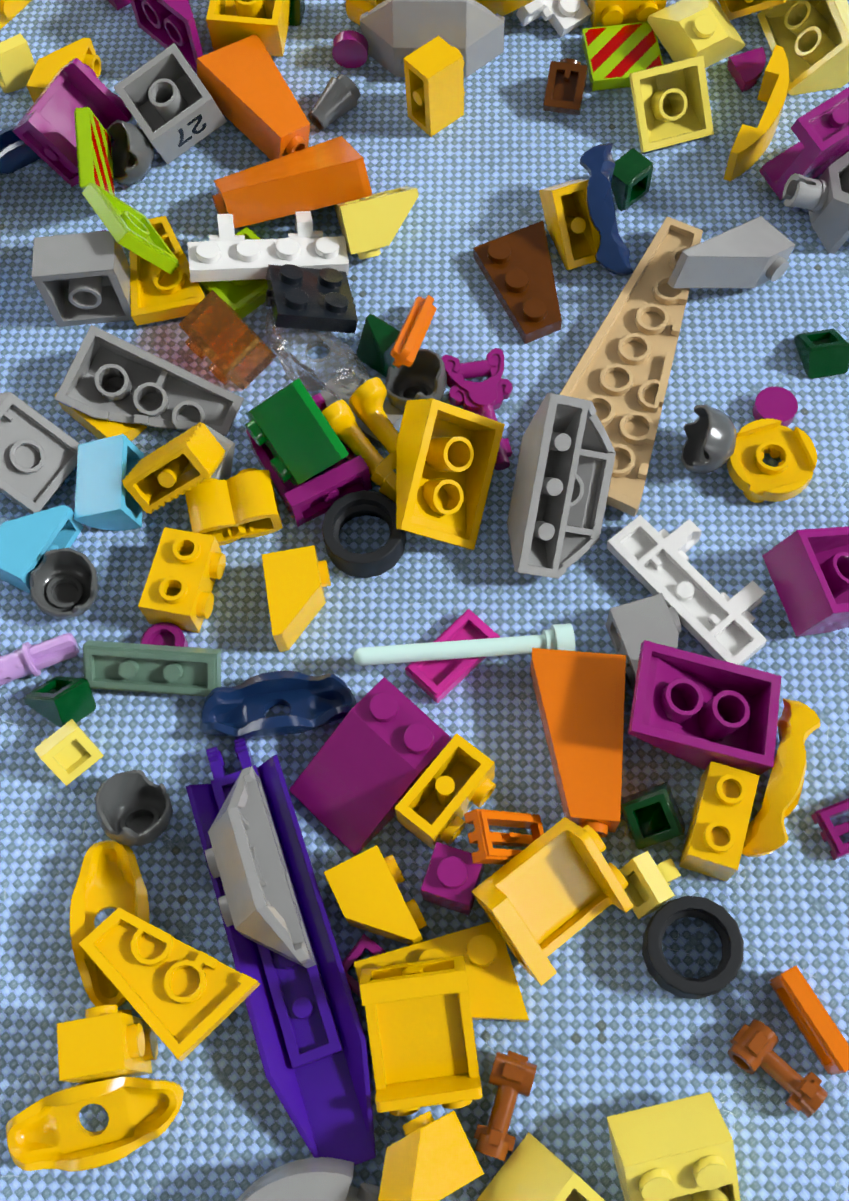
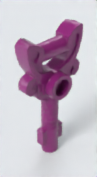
(483, 396)

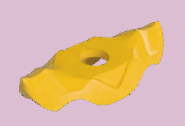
(785, 782)
(106, 881)
(53, 1137)

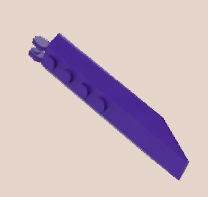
(298, 1014)

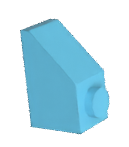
(30, 537)

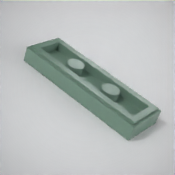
(151, 668)

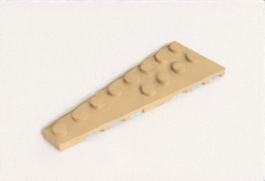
(632, 361)

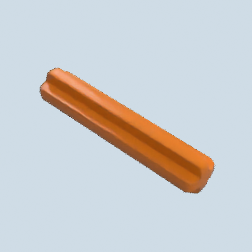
(413, 331)

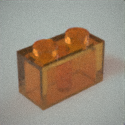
(227, 341)

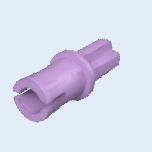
(34, 658)

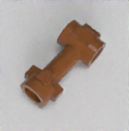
(754, 1048)
(513, 1077)

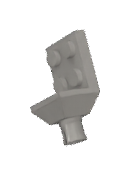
(825, 200)
(33, 455)

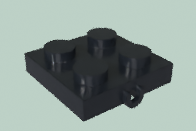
(310, 299)

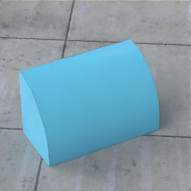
(99, 492)

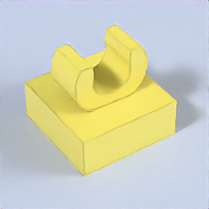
(68, 752)
(648, 883)

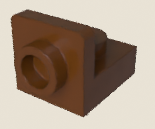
(565, 86)

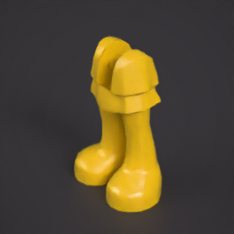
(368, 406)

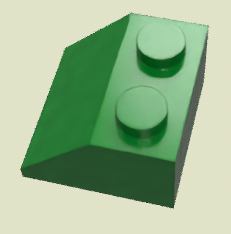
(295, 434)

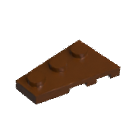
(523, 280)

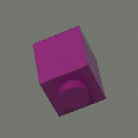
(451, 879)

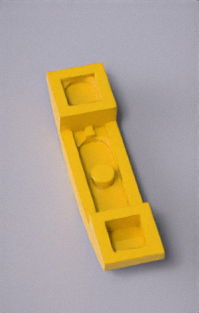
(753, 141)

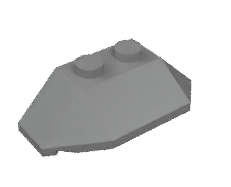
(403, 26)
(559, 487)
(254, 873)

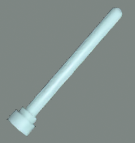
(556, 638)

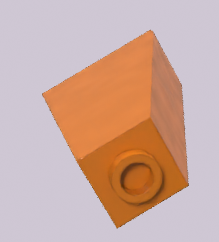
(255, 96)
(292, 183)
(583, 727)

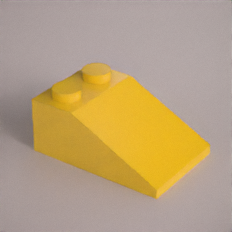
(237, 19)
(444, 470)

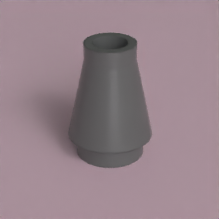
(334, 102)

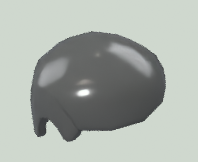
(130, 153)
(419, 381)
(709, 440)
(64, 584)
(133, 808)

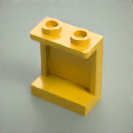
(551, 894)
(421, 1035)

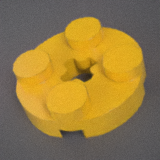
(767, 482)

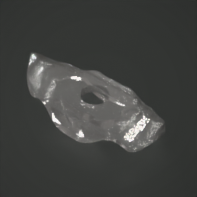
(336, 373)

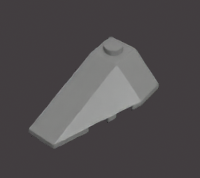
(135, 387)

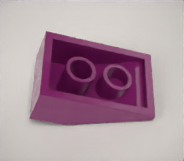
(168, 24)
(813, 579)
(705, 709)
(369, 765)

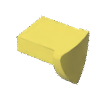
(15, 63)

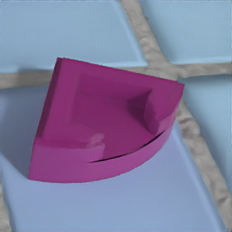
(747, 67)

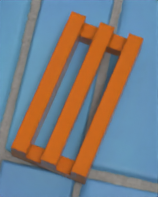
(485, 839)
(812, 1020)

